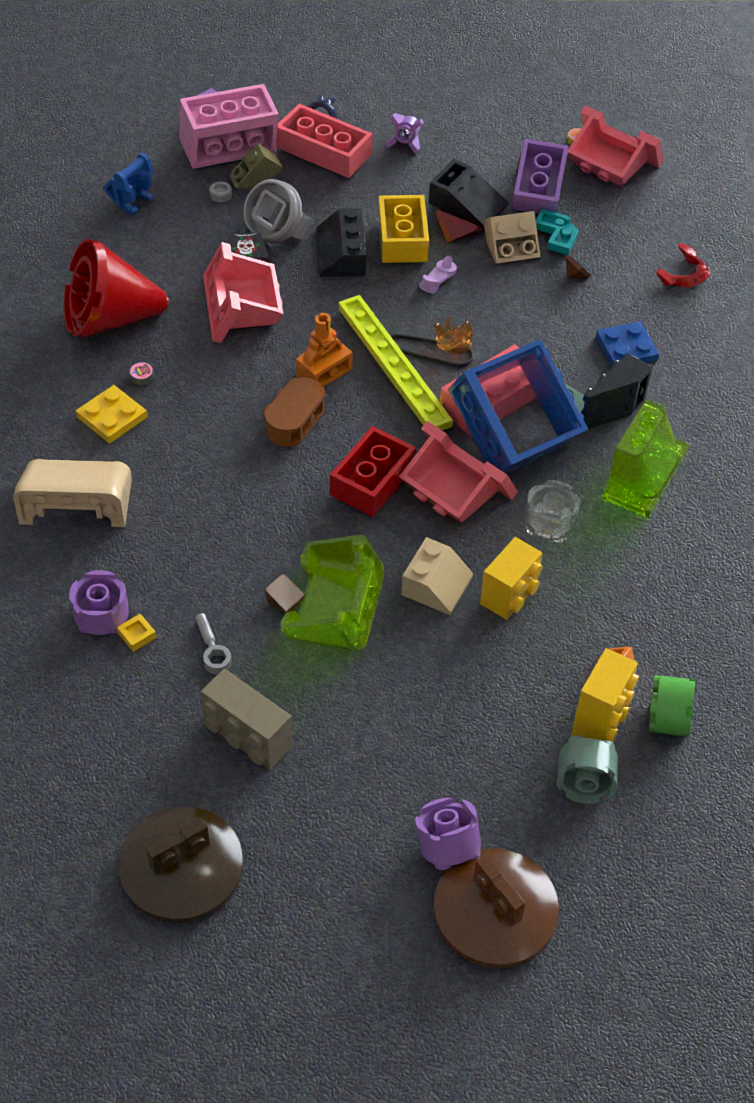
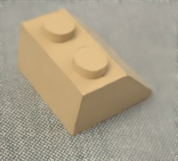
(436, 577)

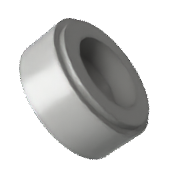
(220, 192)

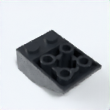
(465, 194)
(617, 392)

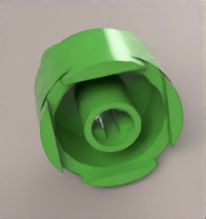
(672, 705)

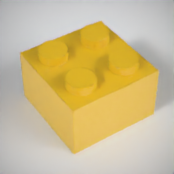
(511, 578)

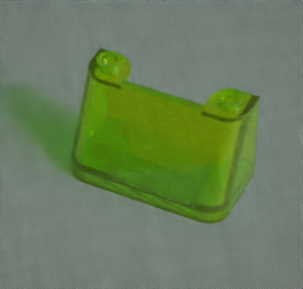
(338, 595)

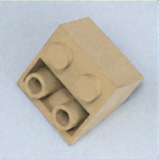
(512, 237)

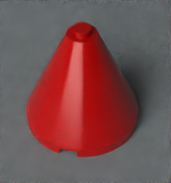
(107, 292)

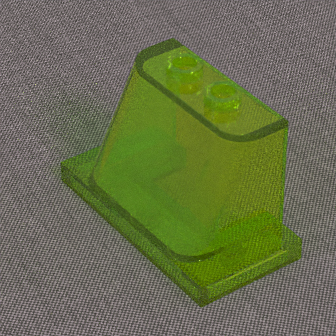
(644, 461)

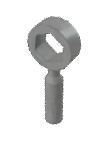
(213, 650)

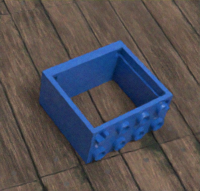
(550, 390)

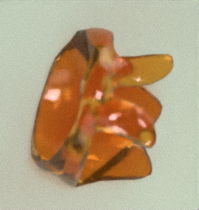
(461, 337)

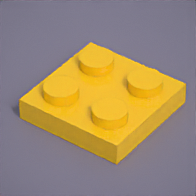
(111, 414)

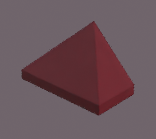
(456, 228)

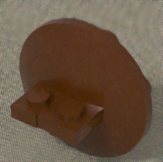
(496, 909)

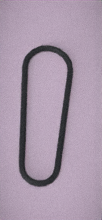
(430, 357)

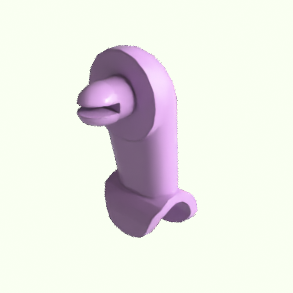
(443, 271)

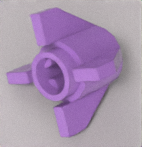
(406, 131)

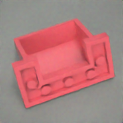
(611, 152)
(240, 292)
(453, 477)

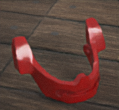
(689, 280)

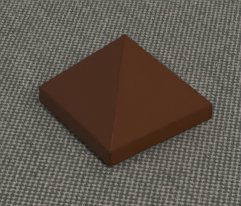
(575, 269)

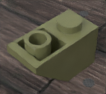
(255, 167)

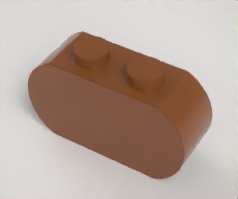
(294, 411)

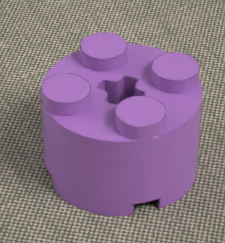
(99, 603)
(448, 832)

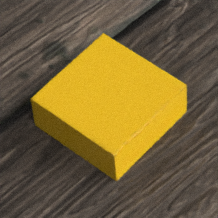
(136, 632)

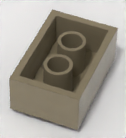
(246, 719)

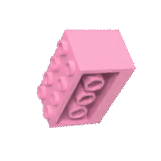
(227, 125)

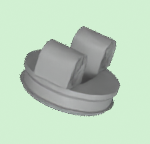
(262, 203)

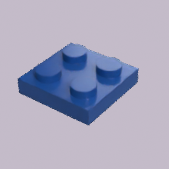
(625, 339)

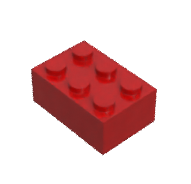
(371, 471)

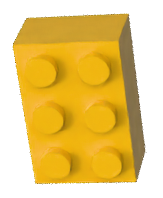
(403, 228)
(606, 697)

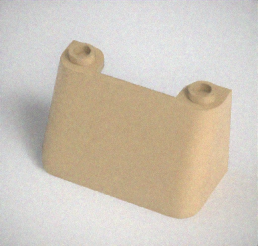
(73, 486)

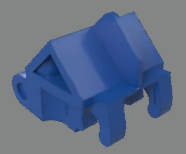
(131, 183)

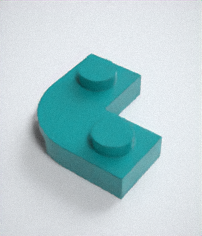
(563, 232)

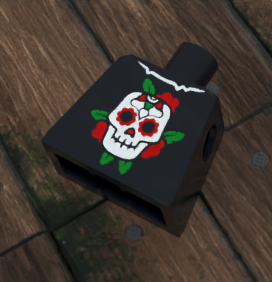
(248, 244)

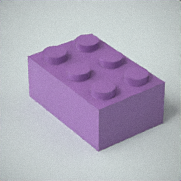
(539, 176)

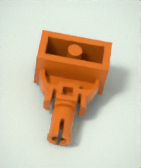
(325, 356)

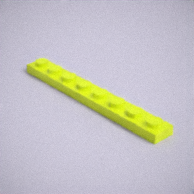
(394, 363)

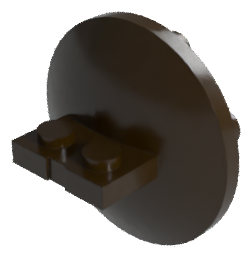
(180, 864)

